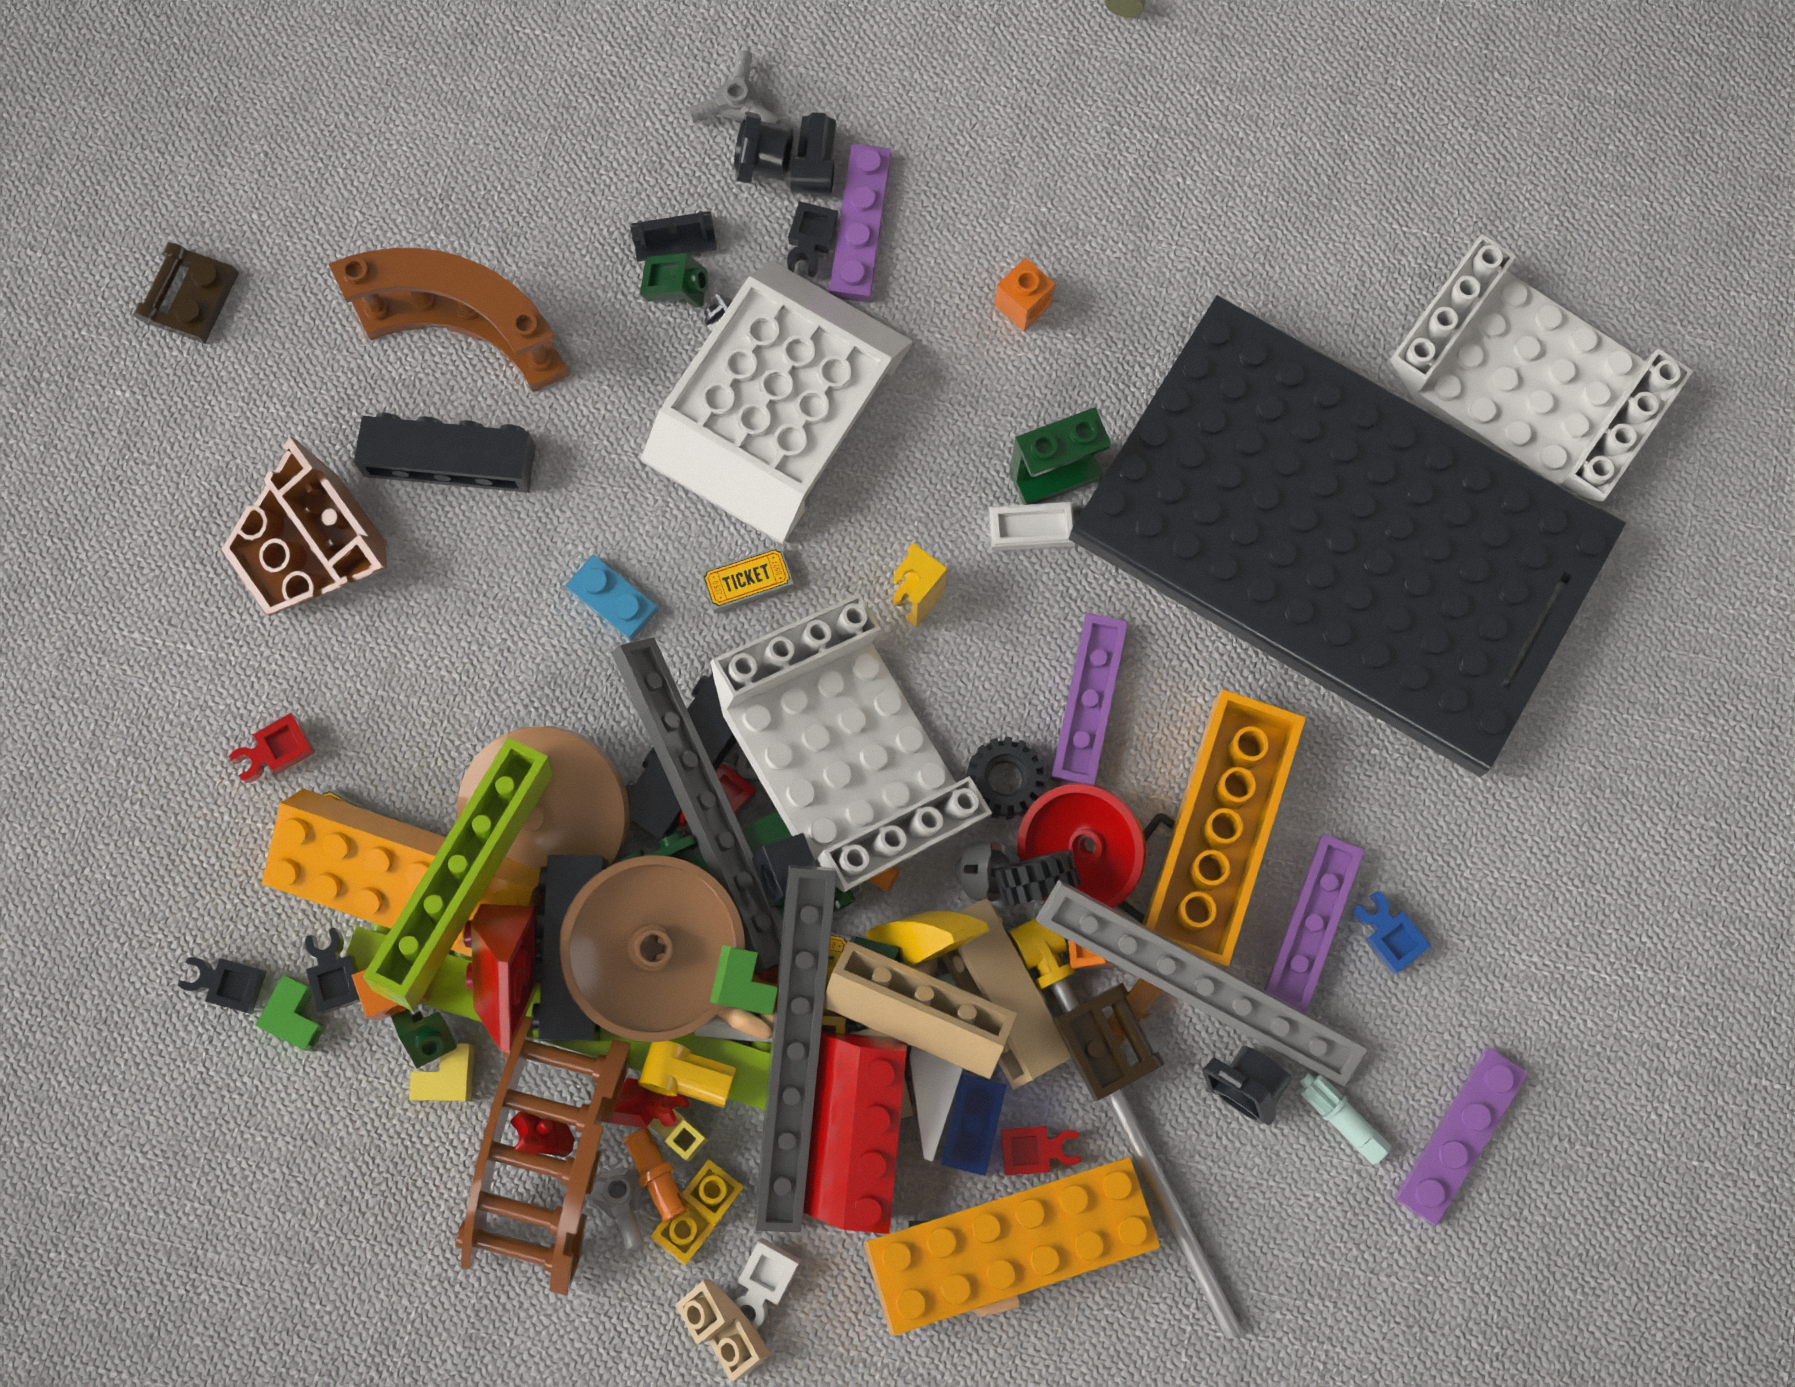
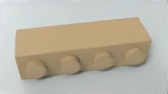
(998, 974)
(918, 1009)

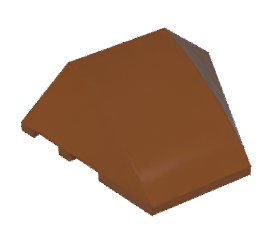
(302, 535)

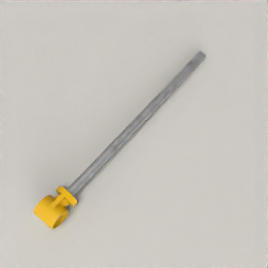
(1042, 950)

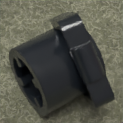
(762, 149)
(1248, 1084)

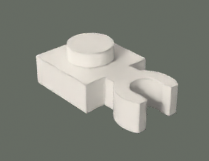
(766, 1277)

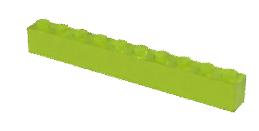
(450, 994)

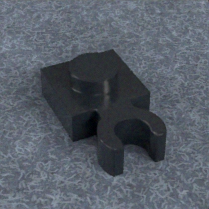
(811, 232)
(331, 978)
(228, 985)

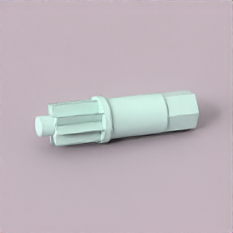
(1336, 1109)

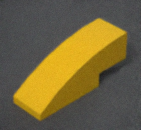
(928, 934)

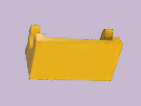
(923, 582)

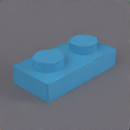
(612, 597)

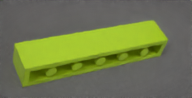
(459, 875)

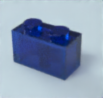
(973, 1124)

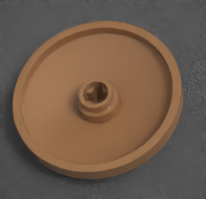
(581, 807)
(648, 947)

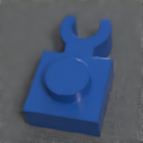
(1395, 938)

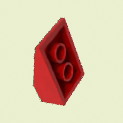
(502, 967)

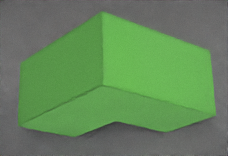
(734, 984)
(285, 1018)

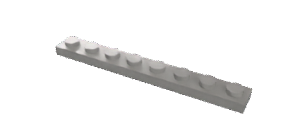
(1200, 983)

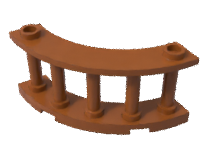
(430, 287)
(575, 1173)

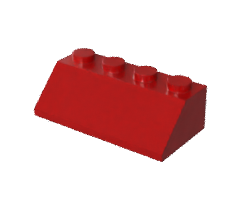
(855, 1131)

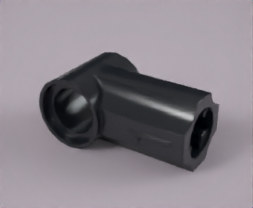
(814, 165)

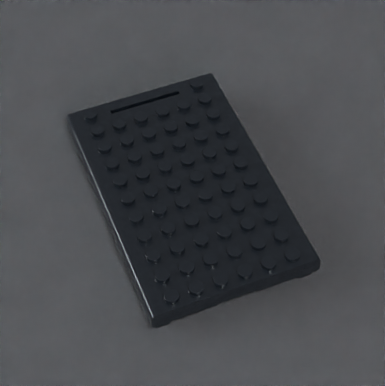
(1348, 534)

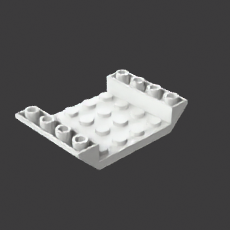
(1534, 376)
(771, 398)
(841, 744)

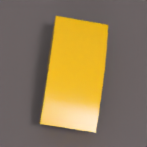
(709, 1199)

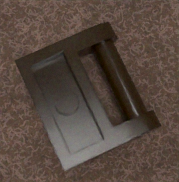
(197, 299)
(1096, 1047)

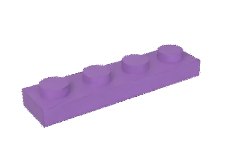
(860, 223)
(1089, 700)
(1313, 921)
(1460, 1136)

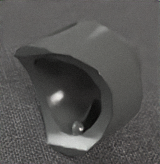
(977, 869)

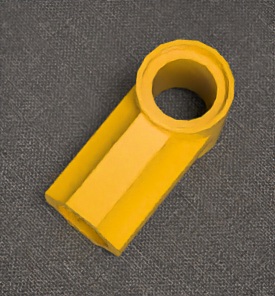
(674, 1070)

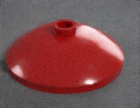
(1083, 810)

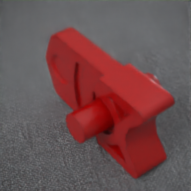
(542, 1135)

